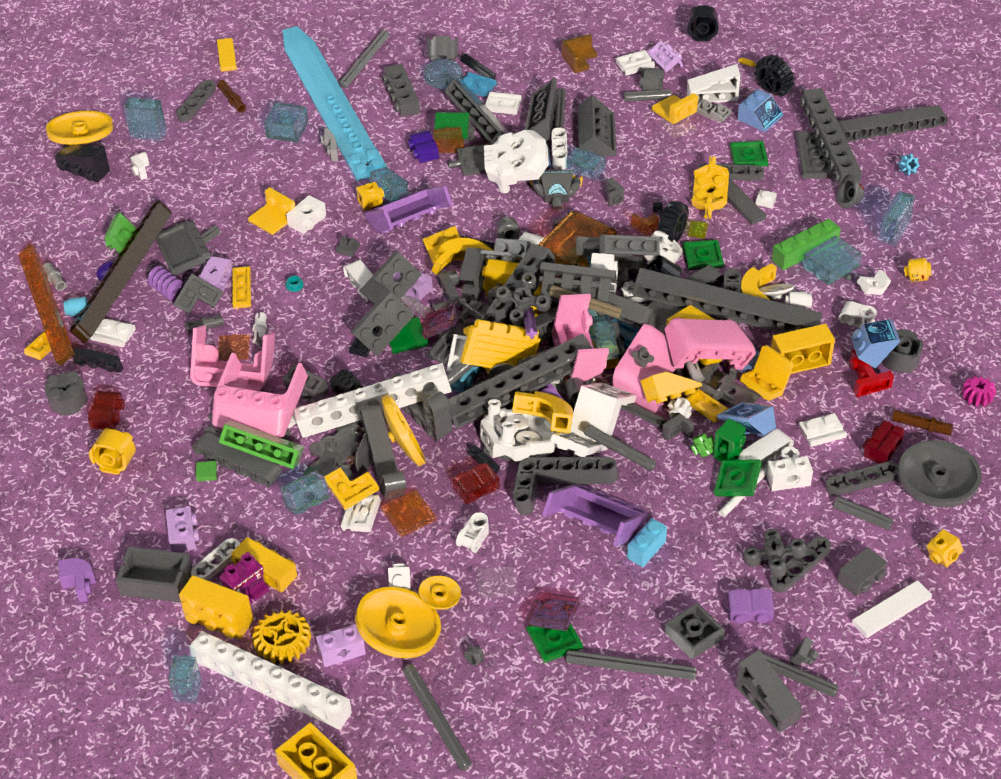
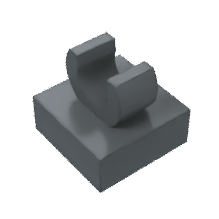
(347, 246)
(804, 653)

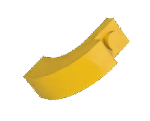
(455, 250)
(756, 279)
(547, 406)

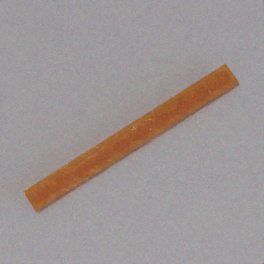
(46, 305)

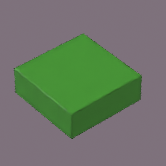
(206, 471)

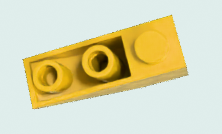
(666, 385)

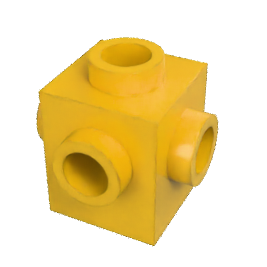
(369, 195)
(944, 548)

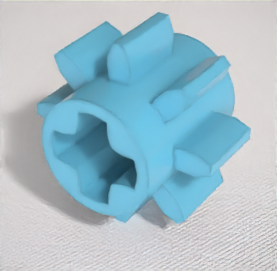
(911, 168)

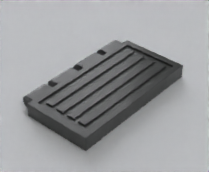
(183, 247)

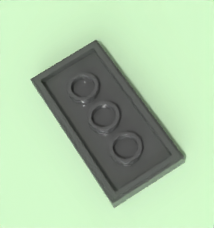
(811, 157)

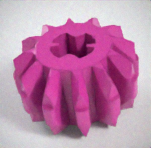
(978, 391)

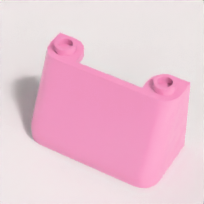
(708, 340)
(628, 374)

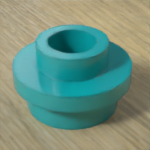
(294, 284)

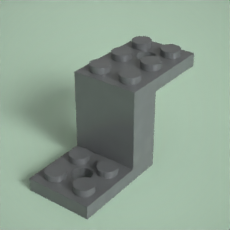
(387, 309)

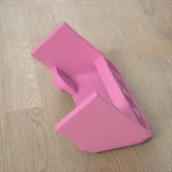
(571, 321)
(208, 370)

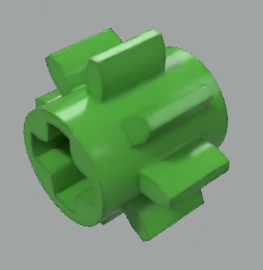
(703, 445)

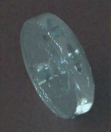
(441, 73)

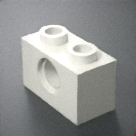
(306, 214)
(789, 473)

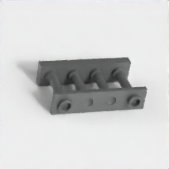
(618, 245)

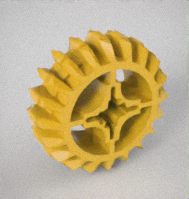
(286, 642)

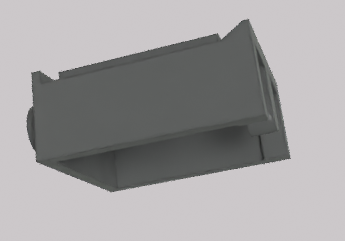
(472, 273)

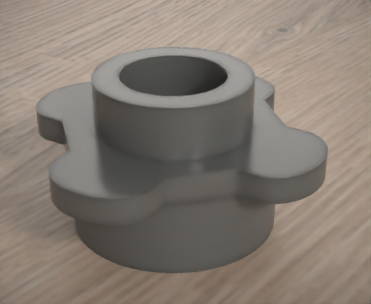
(639, 360)

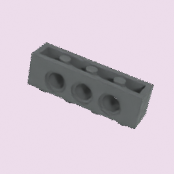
(401, 90)

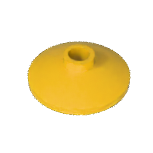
(439, 592)

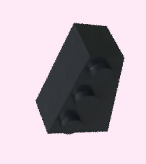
(83, 161)

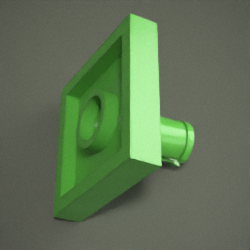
(119, 232)

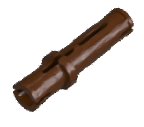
(233, 99)
(929, 424)

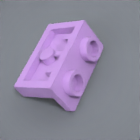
(664, 56)

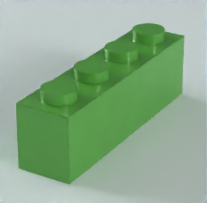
(793, 249)
(261, 444)

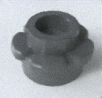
(476, 653)

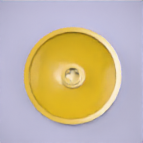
(79, 127)
(401, 431)
(397, 622)

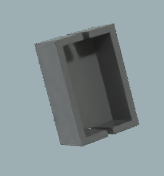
(153, 574)

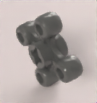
(522, 298)
(775, 553)

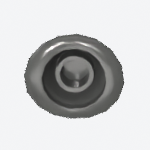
(850, 192)

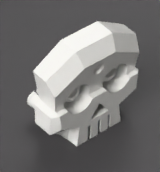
(516, 158)
(515, 433)

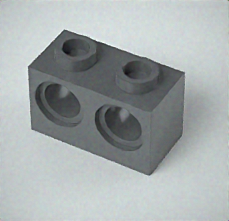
(314, 388)

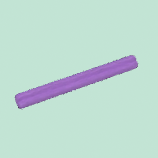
(530, 323)

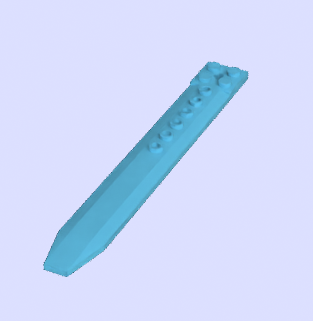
(332, 104)

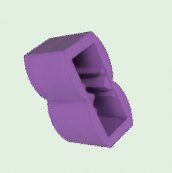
(750, 605)

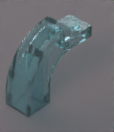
(604, 335)

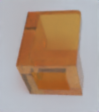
(645, 225)

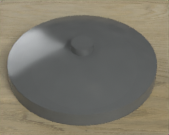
(939, 473)

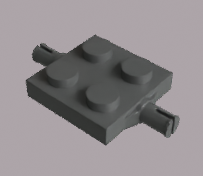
(470, 160)

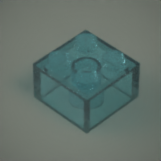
(286, 122)

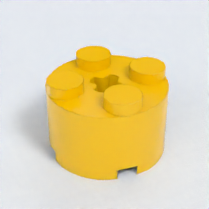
(112, 451)

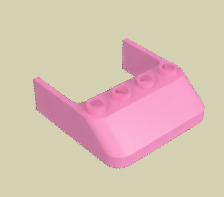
(252, 408)

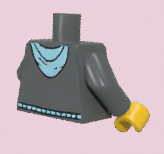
(557, 186)

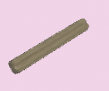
(594, 304)

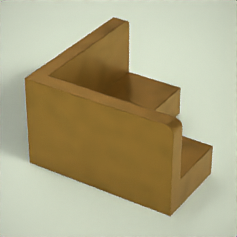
(577, 51)

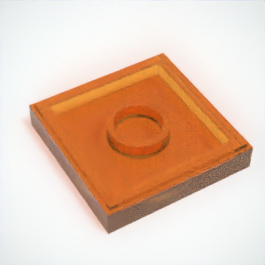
(408, 513)

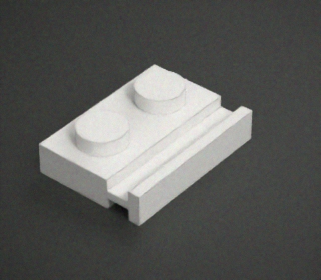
(634, 62)
(503, 103)
(113, 332)
(822, 430)
(361, 515)

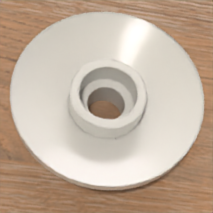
(777, 290)

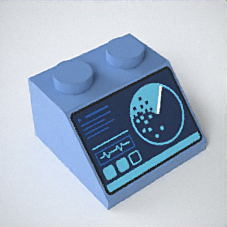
(759, 111)
(875, 341)
(755, 417)

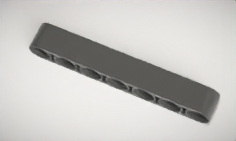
(893, 123)

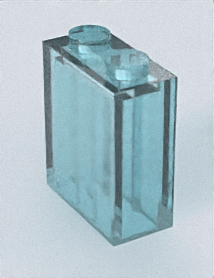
(145, 119)
(896, 218)
(832, 260)

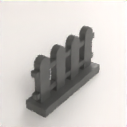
(587, 276)

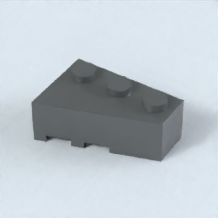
(767, 692)

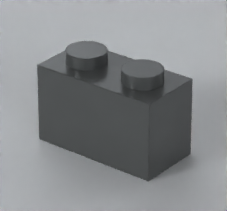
(862, 572)

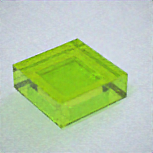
(698, 229)

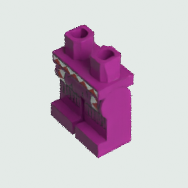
(245, 578)

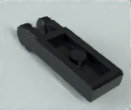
(97, 359)

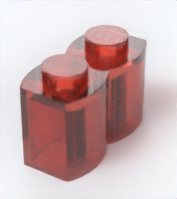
(106, 410)
(476, 483)

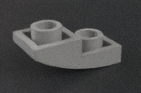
(717, 113)
(330, 144)

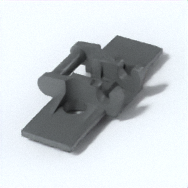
(441, 350)
(718, 383)

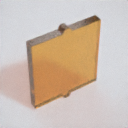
(449, 139)
(234, 344)

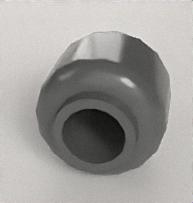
(508, 228)

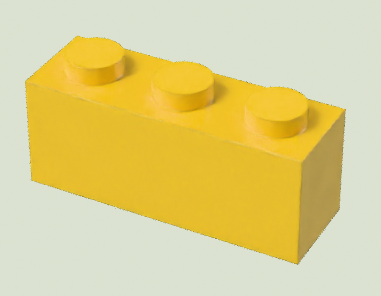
(277, 570)

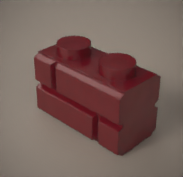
(883, 442)

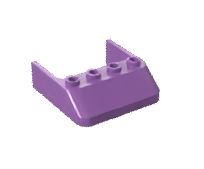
(407, 208)
(598, 510)

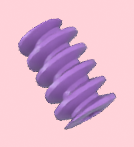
(165, 283)

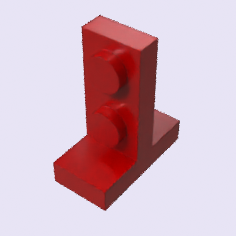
(868, 380)

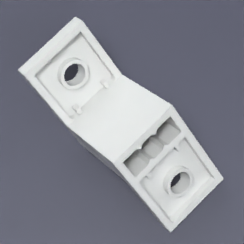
(596, 406)

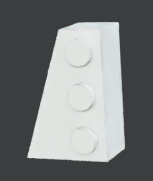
(716, 85)

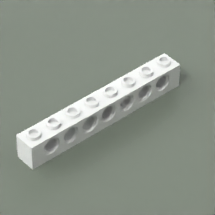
(346, 407)
(271, 680)

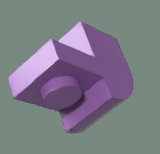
(76, 573)

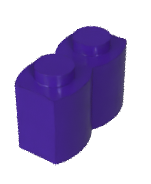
(423, 146)

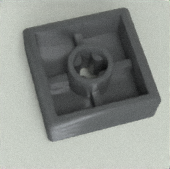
(694, 630)

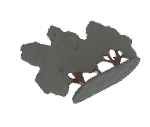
(340, 448)

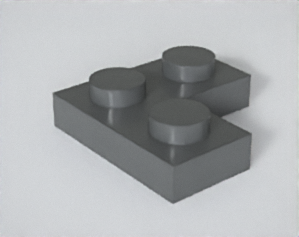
(627, 266)
(197, 289)

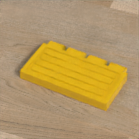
(496, 344)

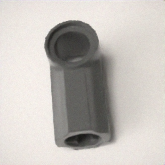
(573, 388)

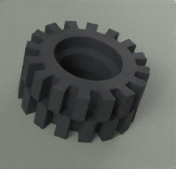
(344, 382)

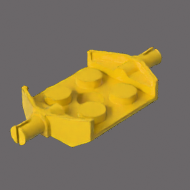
(708, 178)

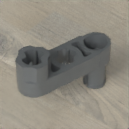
(447, 281)

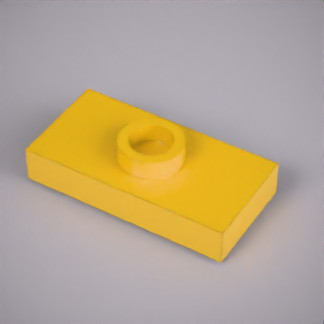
(39, 347)
(706, 405)

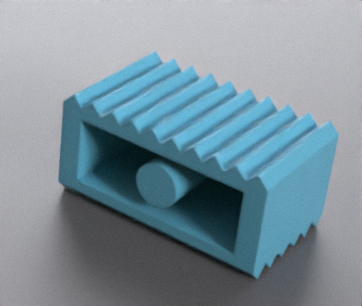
(647, 542)

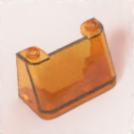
(563, 237)

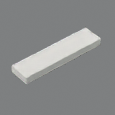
(891, 609)

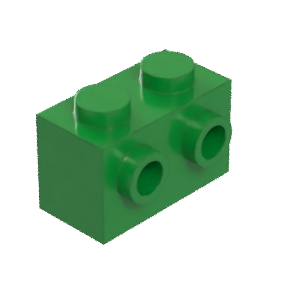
(729, 441)

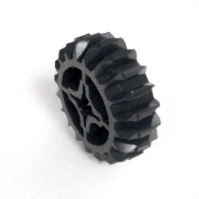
(774, 75)
(674, 220)

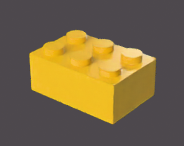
(806, 347)
(216, 607)
(313, 757)

